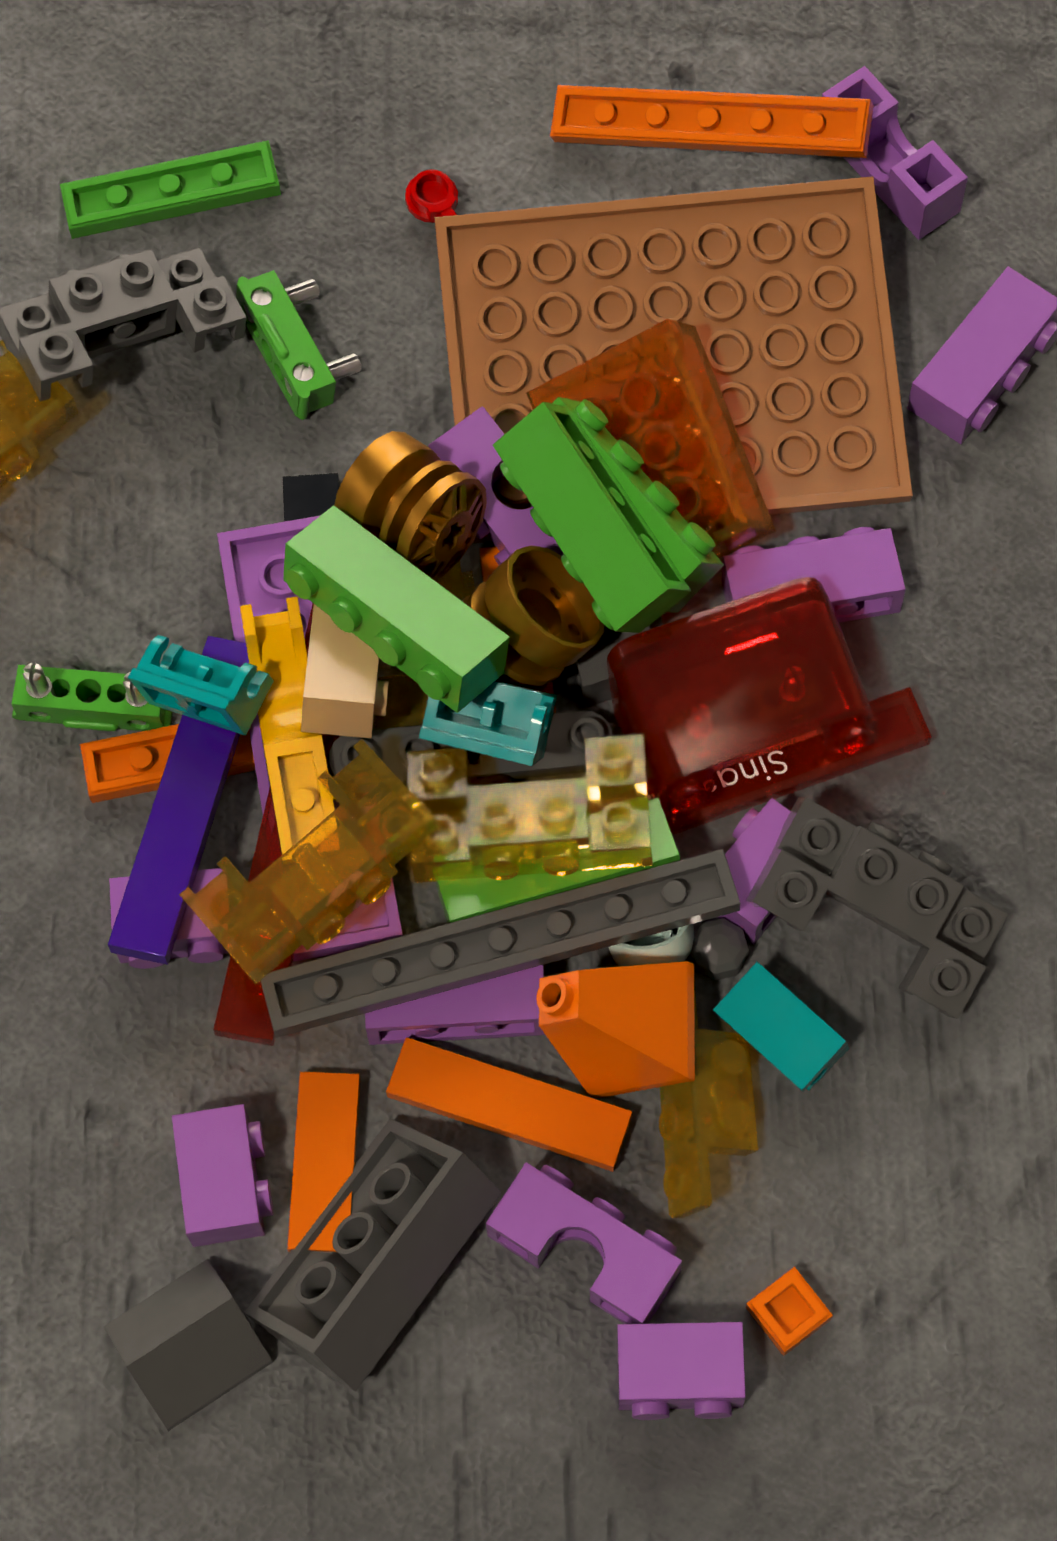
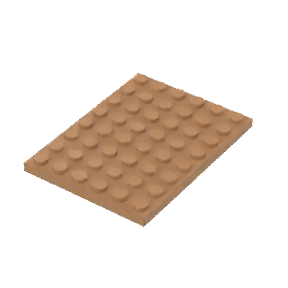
(769, 276)

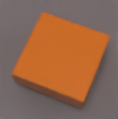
(789, 1311)

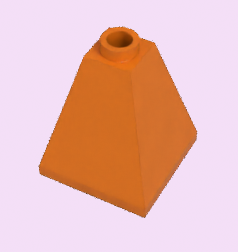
(622, 1025)

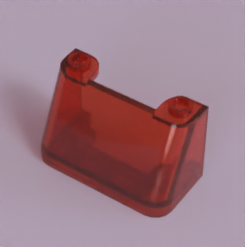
(738, 688)

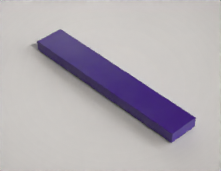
(176, 830)

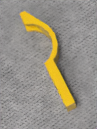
(292, 757)

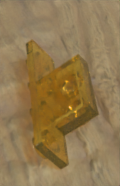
(706, 1117)

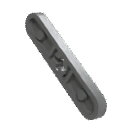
(562, 754)

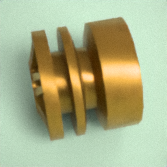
(414, 502)
(542, 614)

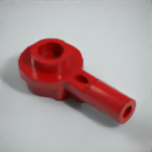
(431, 196)

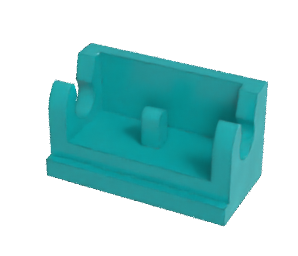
(200, 686)
(499, 723)
(781, 1027)

